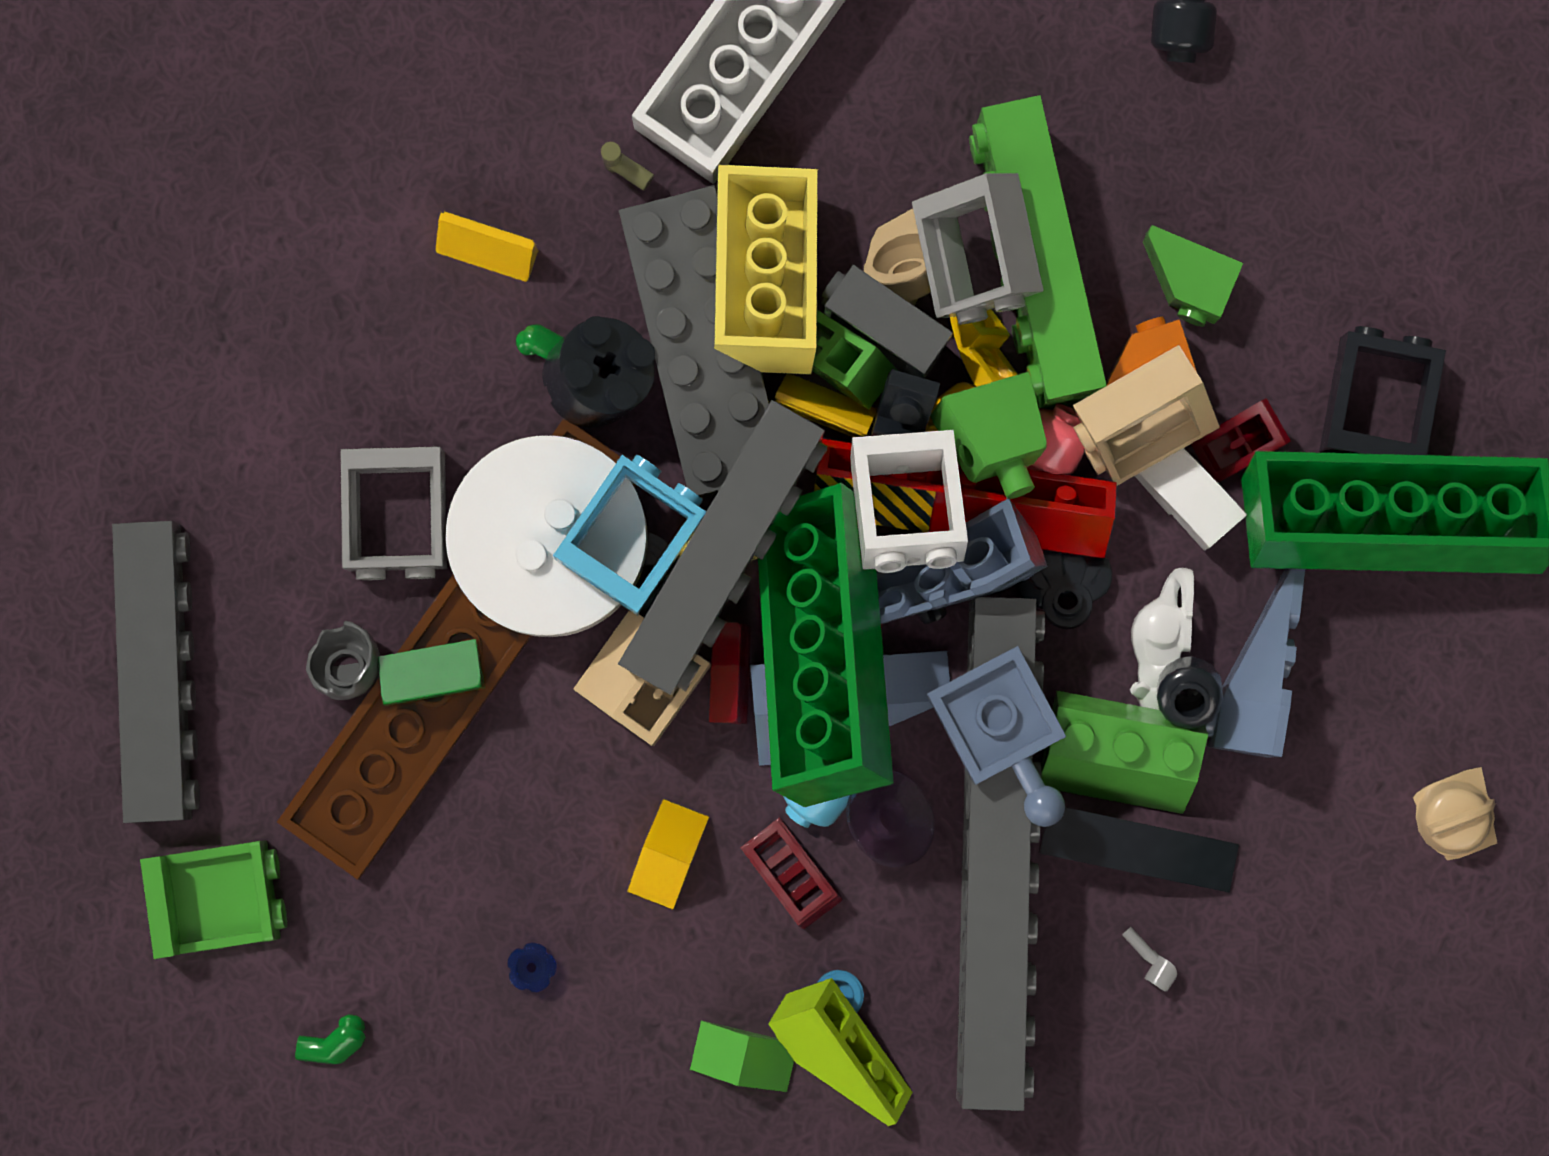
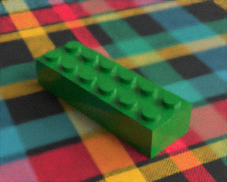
(1397, 512)
(823, 654)

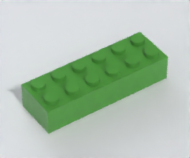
(1055, 323)

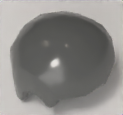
(346, 680)

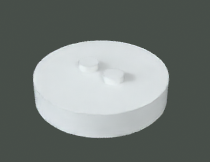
(514, 518)

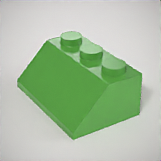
(1123, 754)

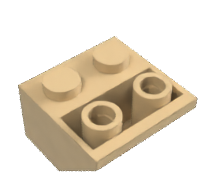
(627, 696)

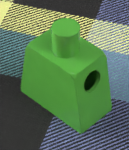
(995, 431)

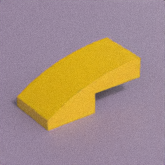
(980, 349)

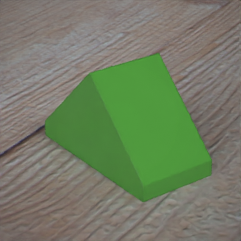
(742, 1057)

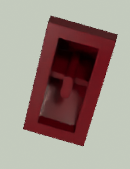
(1237, 440)

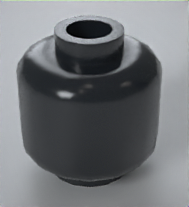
(1183, 28)
(1189, 708)

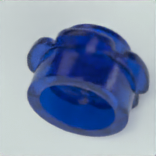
(537, 980)

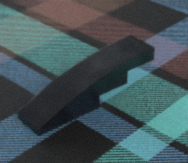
(1141, 849)

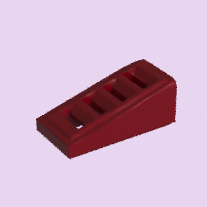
(817, 907)

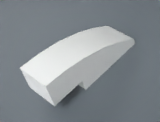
(1192, 497)

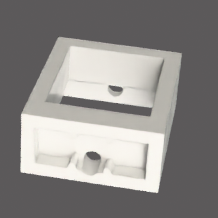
(908, 455)

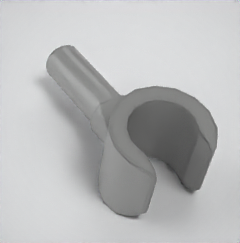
(1162, 971)

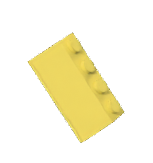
(767, 267)

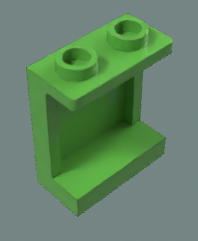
(212, 898)

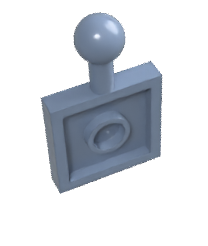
(998, 722)

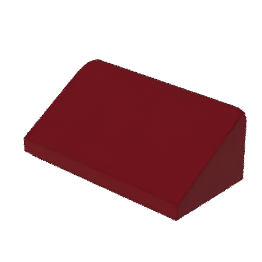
(730, 675)

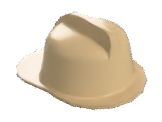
(898, 259)
(1456, 814)

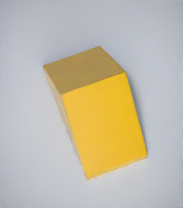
(667, 854)

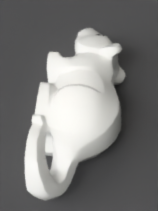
(1161, 634)

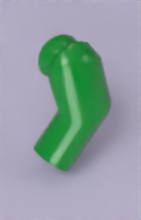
(536, 340)
(335, 1047)

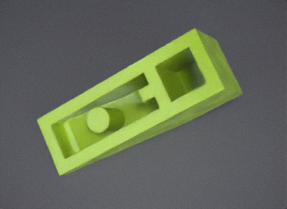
(838, 1048)

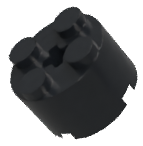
(596, 347)

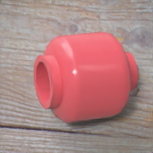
(1063, 445)

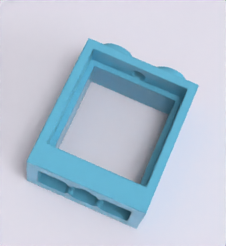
(645, 476)

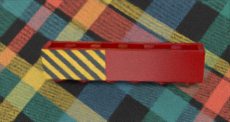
(1062, 509)

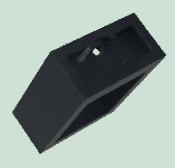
(1372, 341)

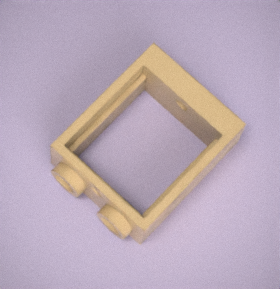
(1144, 416)

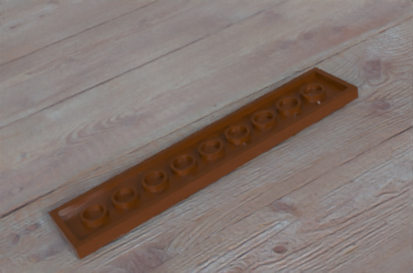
(395, 749)

